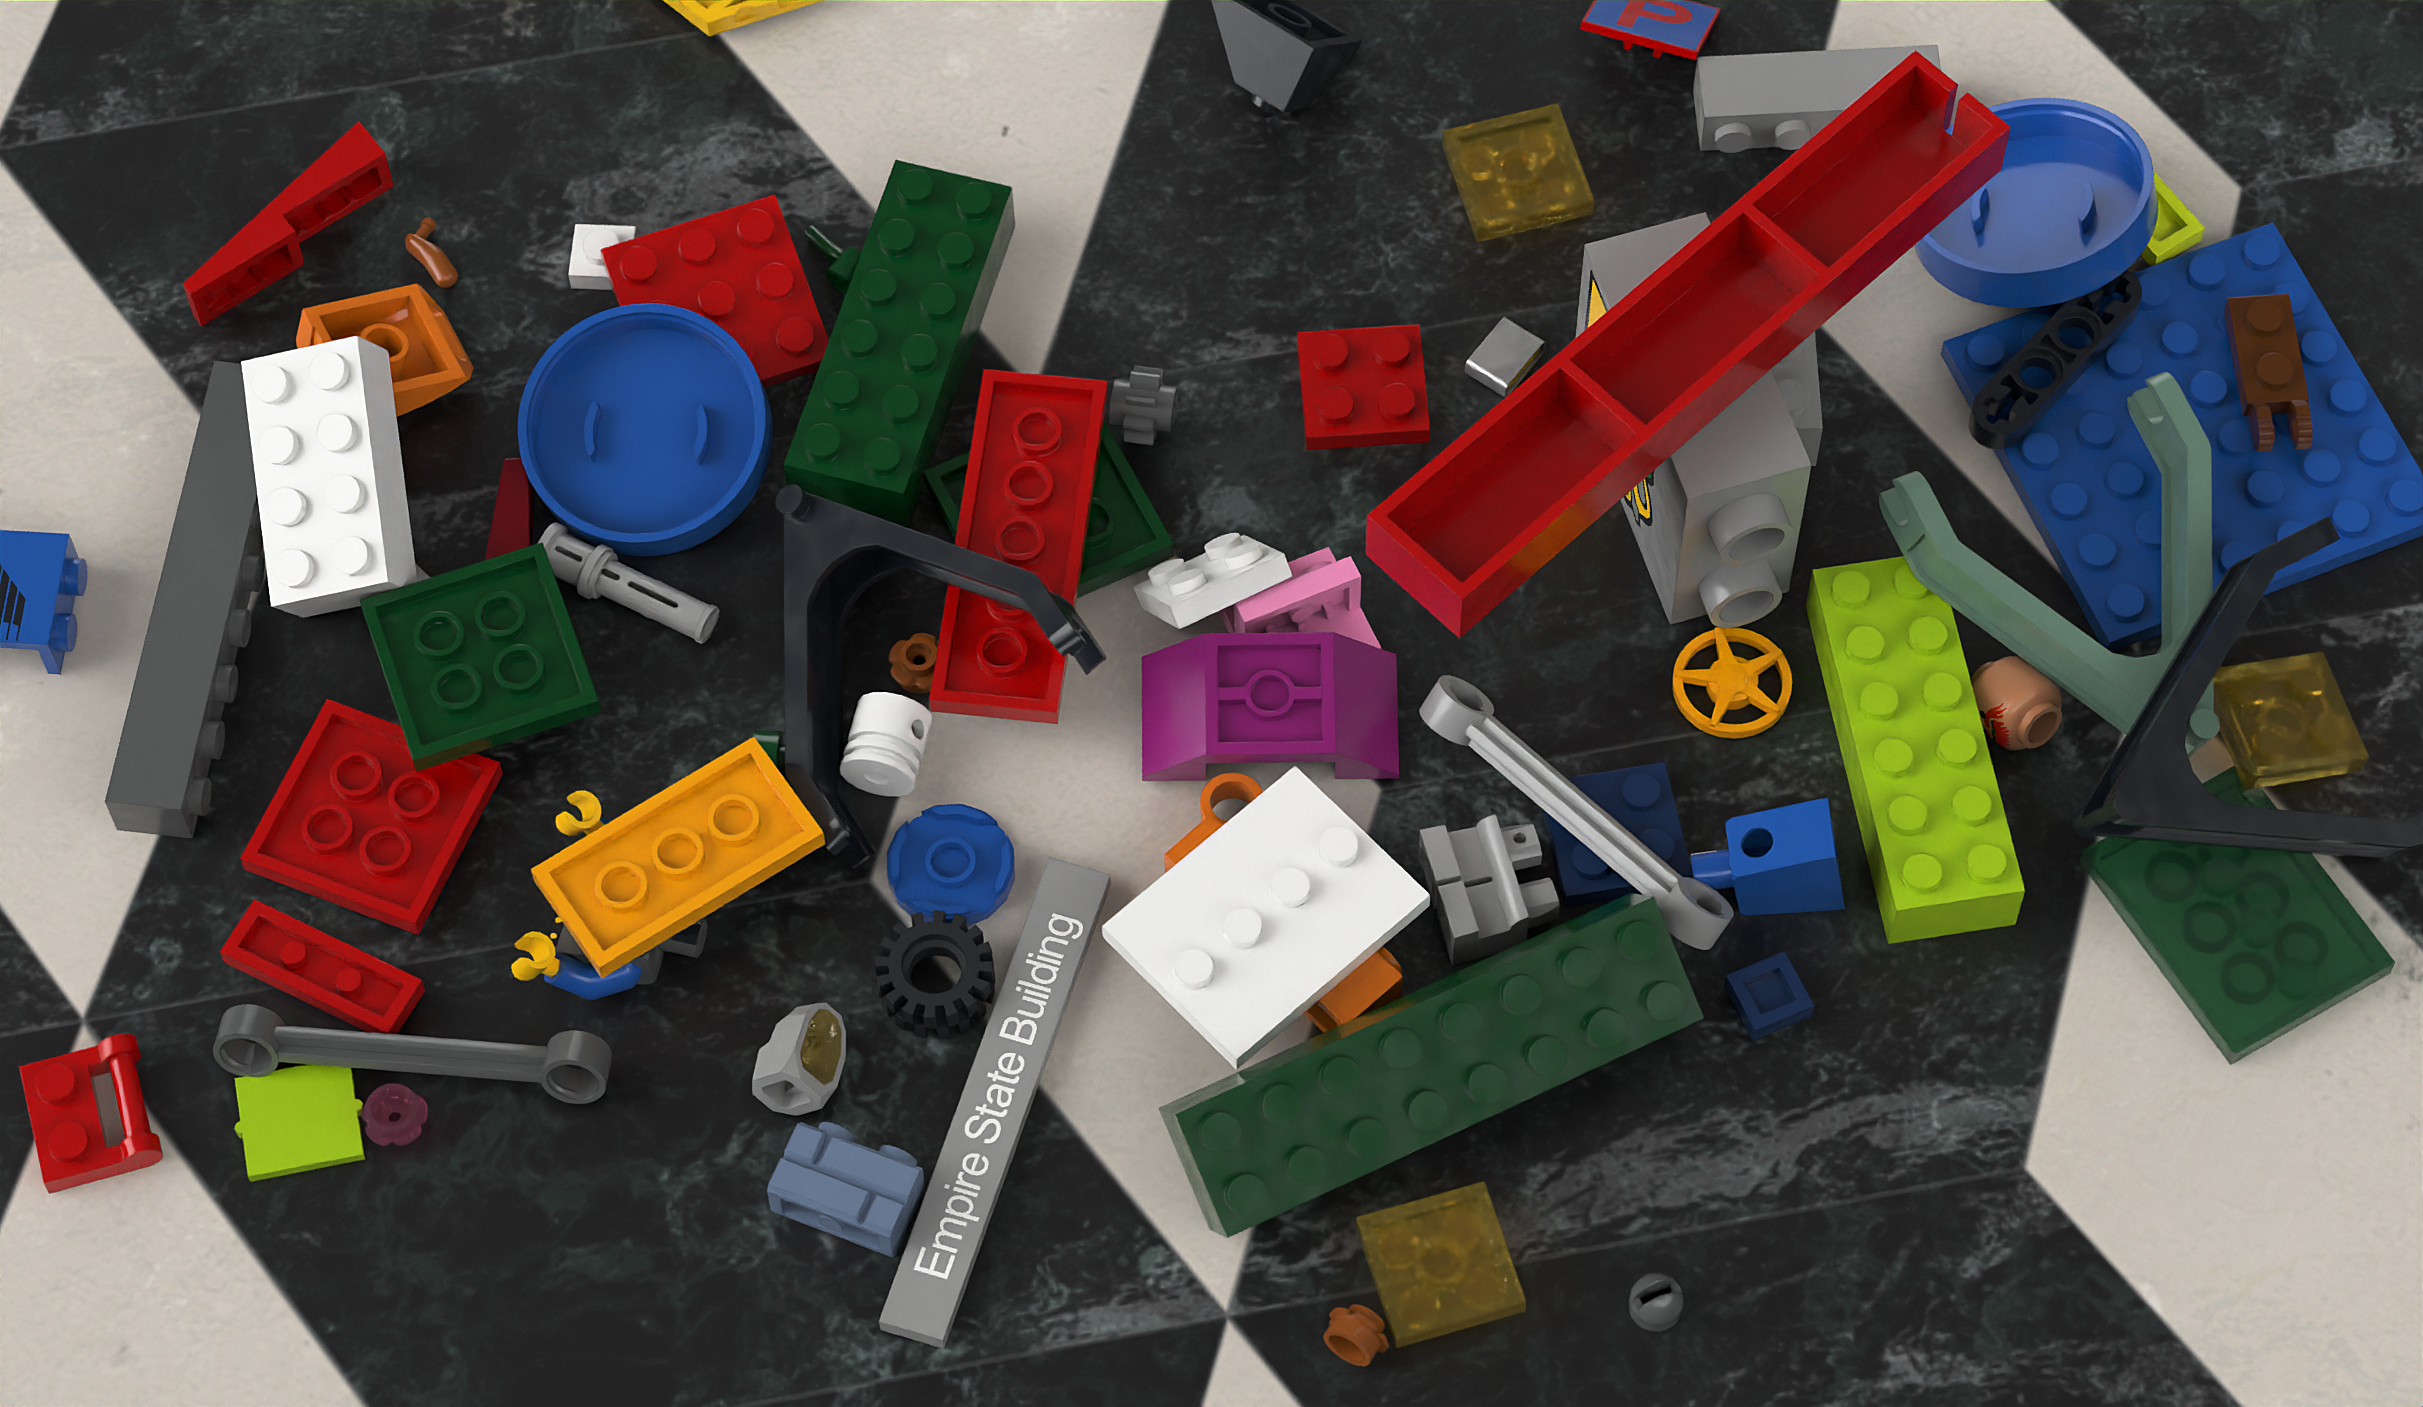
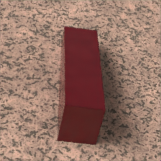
(513, 511)

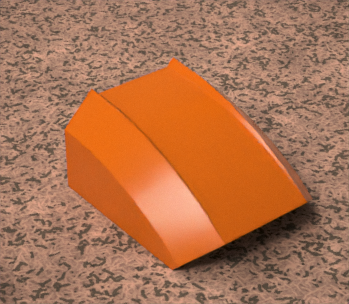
(409, 324)

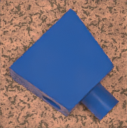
(1777, 861)

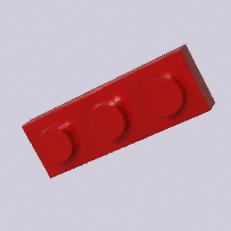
(322, 970)

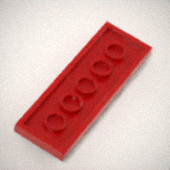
(1031, 509)

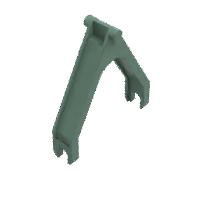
(2102, 680)

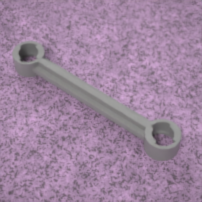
(1465, 717)

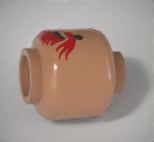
(2016, 703)

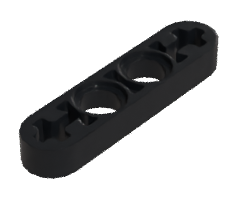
(2059, 360)

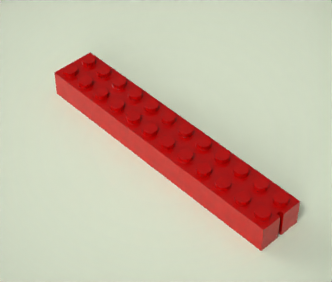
(1684, 344)

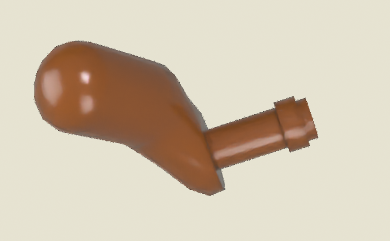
(431, 255)

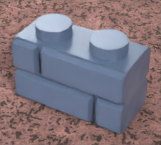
(847, 1187)

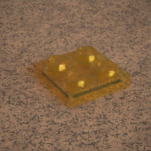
(1517, 172)
(2286, 721)
(1440, 1264)

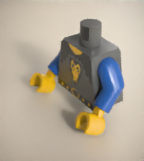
(562, 958)

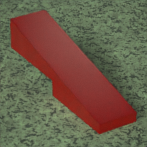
(268, 246)

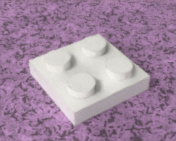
(1210, 582)

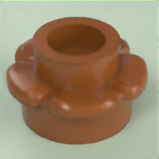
(905, 672)
(1355, 1334)

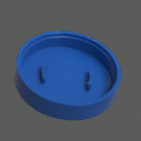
(2057, 216)
(645, 429)

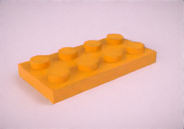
(678, 857)

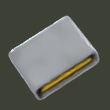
(1505, 357)

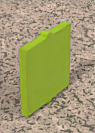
(299, 1120)

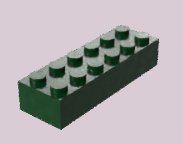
(902, 341)

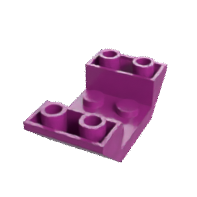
(1269, 704)

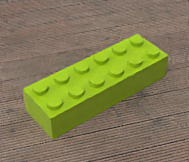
(1913, 752)

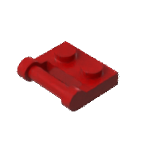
(69, 1118)

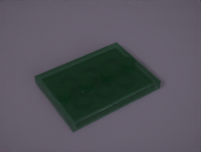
(2240, 931)

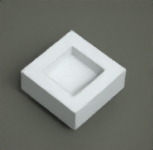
(586, 264)

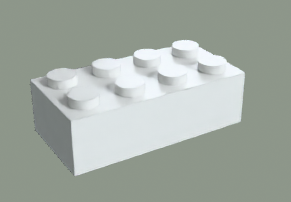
(328, 475)

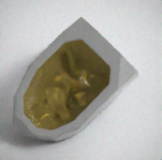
(801, 1060)

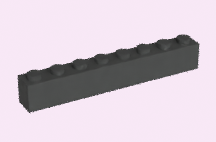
(194, 627)

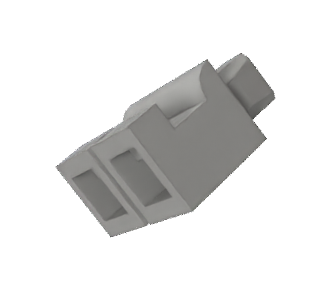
(1477, 889)

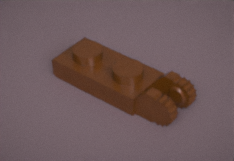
(2268, 367)

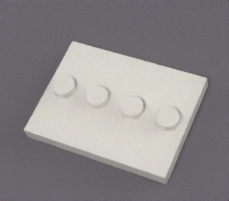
(1265, 917)

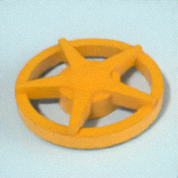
(1732, 682)

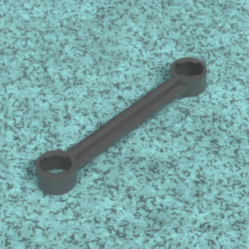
(413, 1054)

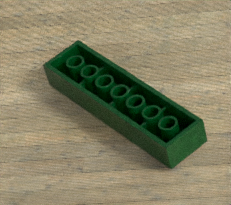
(1430, 1063)

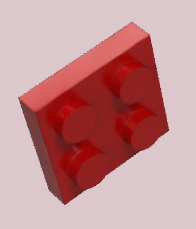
(1363, 387)

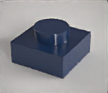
(1769, 995)

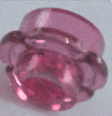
(392, 1099)

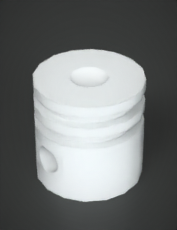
(886, 744)

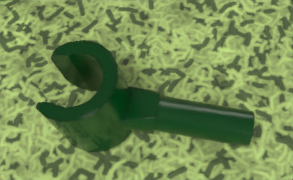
(843, 261)

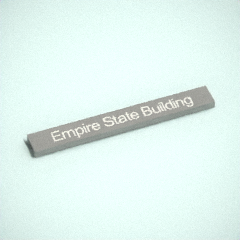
(995, 1104)

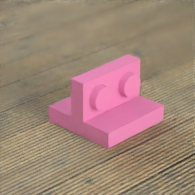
(1317, 598)

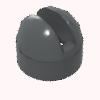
(1660, 1312)

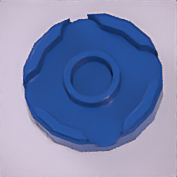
(951, 863)

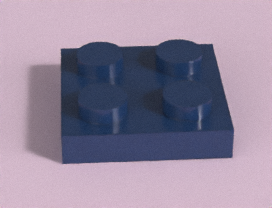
(1643, 805)

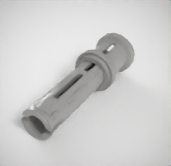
(599, 573)

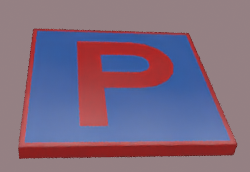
(1662, 25)

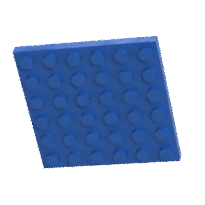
(2098, 486)

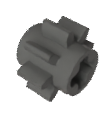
(1143, 405)

